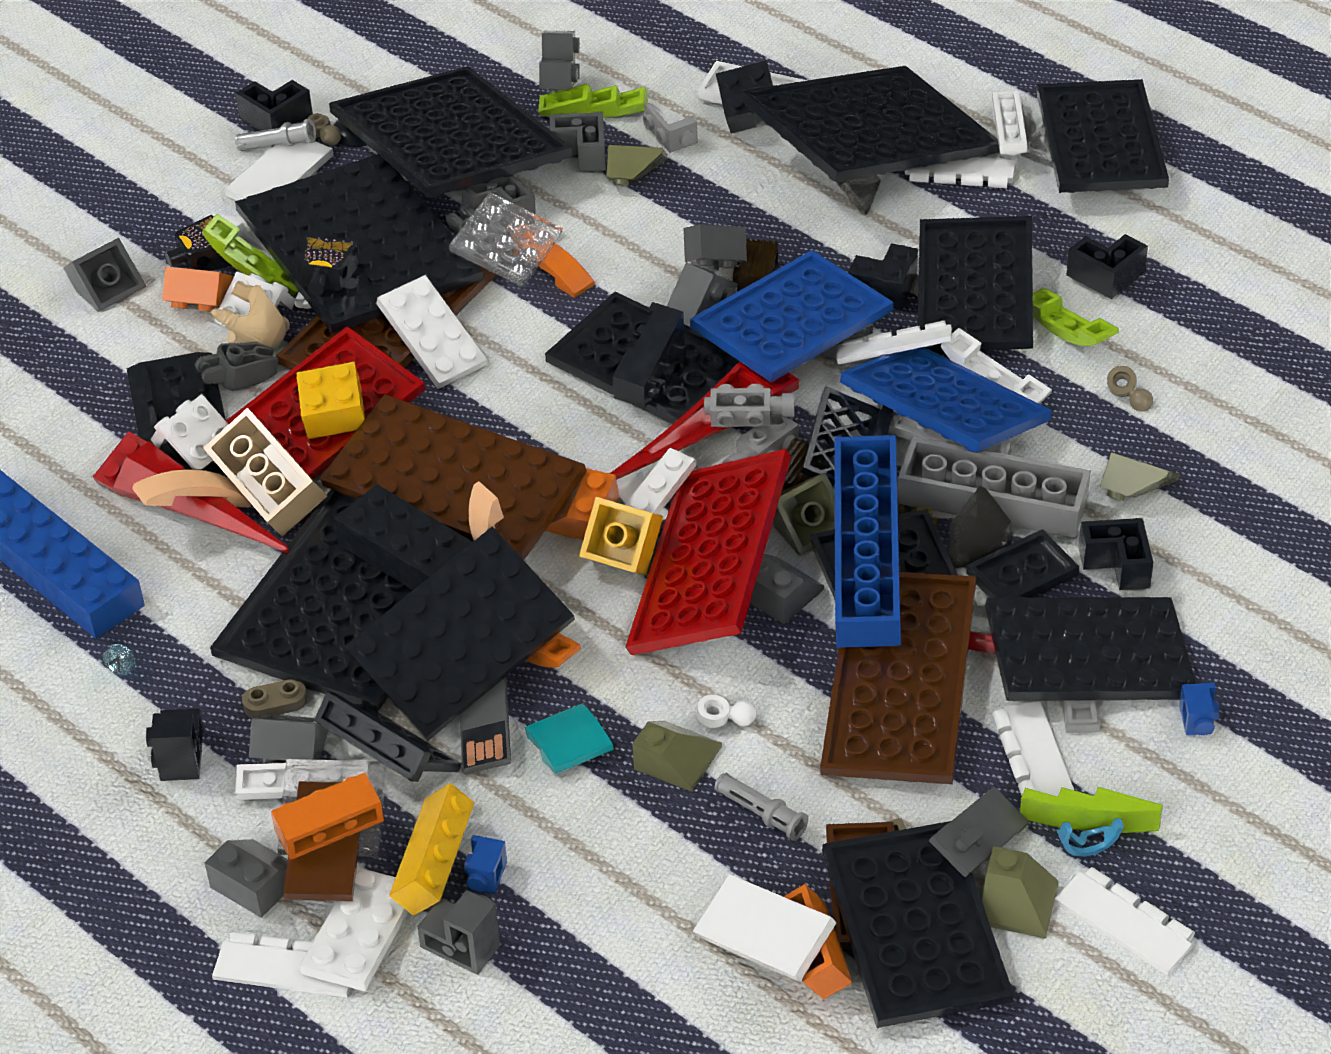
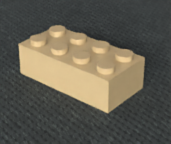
(264, 472)

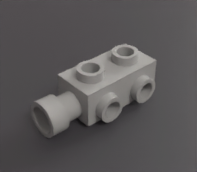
(746, 406)
(766, 438)

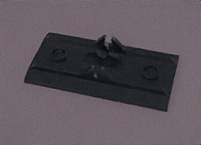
(161, 388)

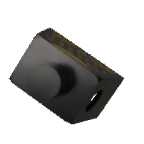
(195, 249)
(327, 263)

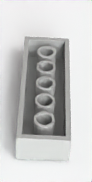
(1027, 490)

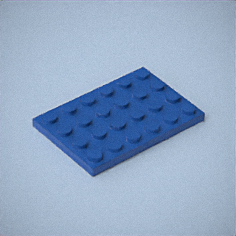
(791, 315)
(946, 397)

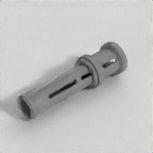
(286, 134)
(773, 812)

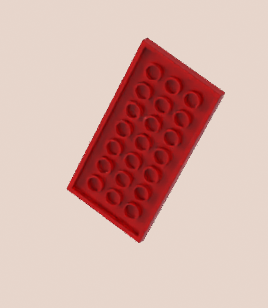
(709, 554)

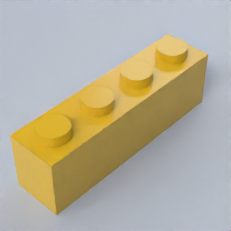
(432, 849)

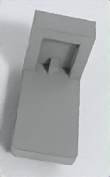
(673, 135)

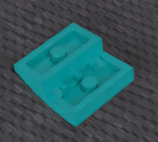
(569, 738)

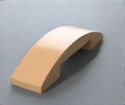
(163, 487)
(483, 510)

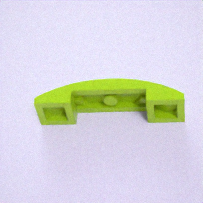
(242, 255)
(1067, 325)

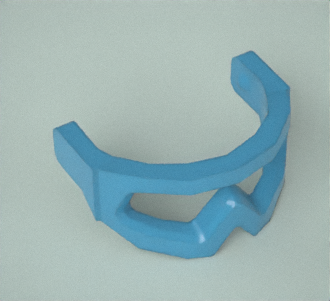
(1111, 834)

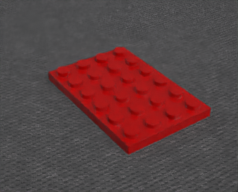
(280, 404)

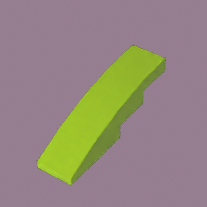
(584, 100)
(1089, 811)

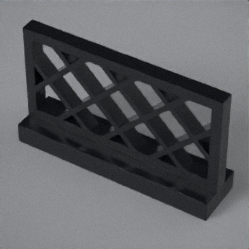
(876, 425)
(382, 738)

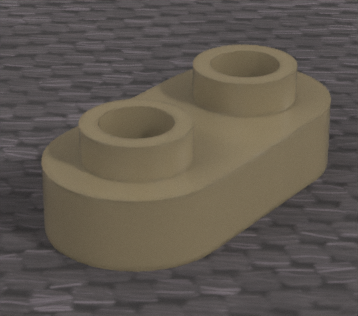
(274, 698)

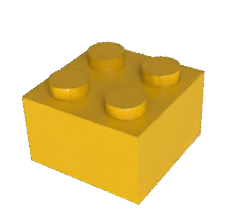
(330, 400)
(621, 536)

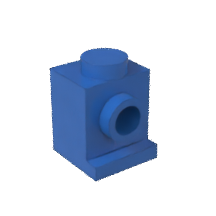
(1198, 708)
(485, 864)

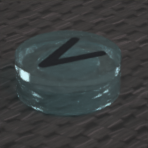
(119, 659)

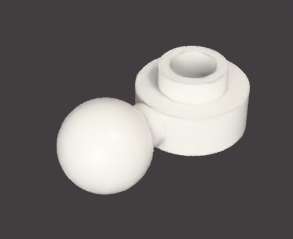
(742, 712)

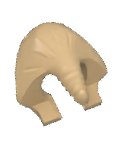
(260, 325)

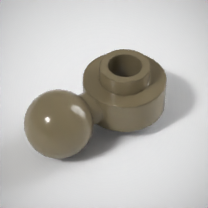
(328, 133)
(1140, 399)

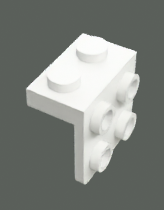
(277, 294)
(190, 431)

